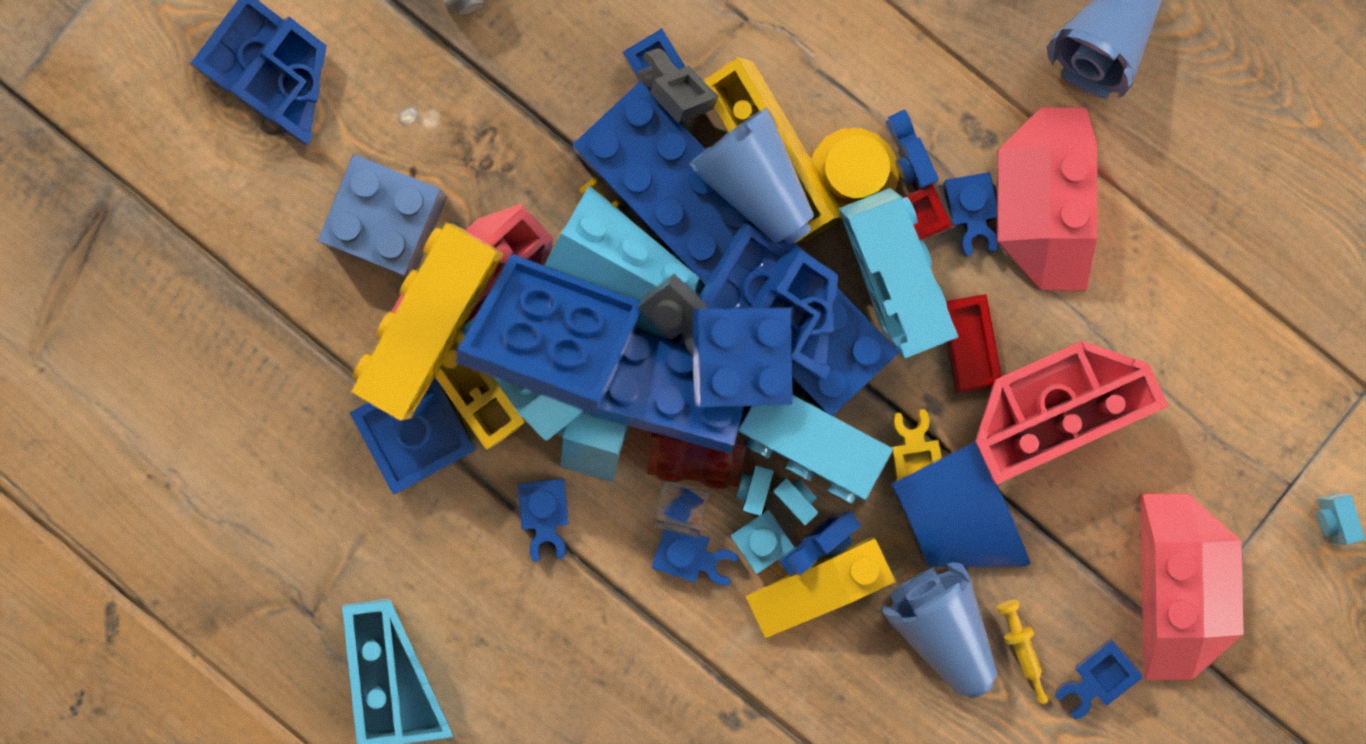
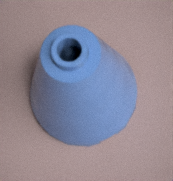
(1104, 45)
(757, 178)
(945, 627)

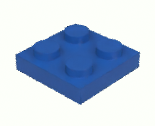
(742, 357)
(416, 446)

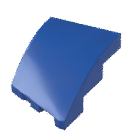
(266, 65)
(766, 275)
(960, 513)

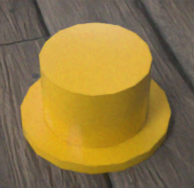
(855, 164)

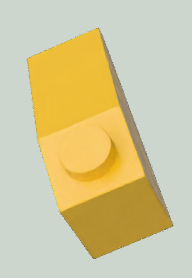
(478, 399)
(821, 588)

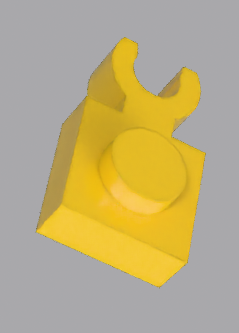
(914, 452)

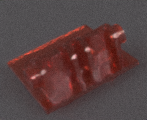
(679, 460)

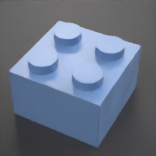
(382, 216)

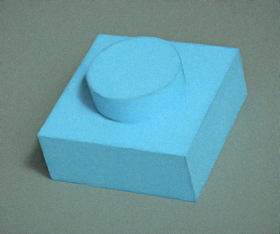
(754, 489)
(797, 499)
(1339, 519)
(762, 541)

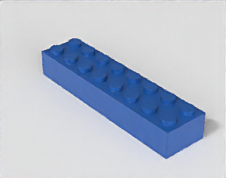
(646, 165)

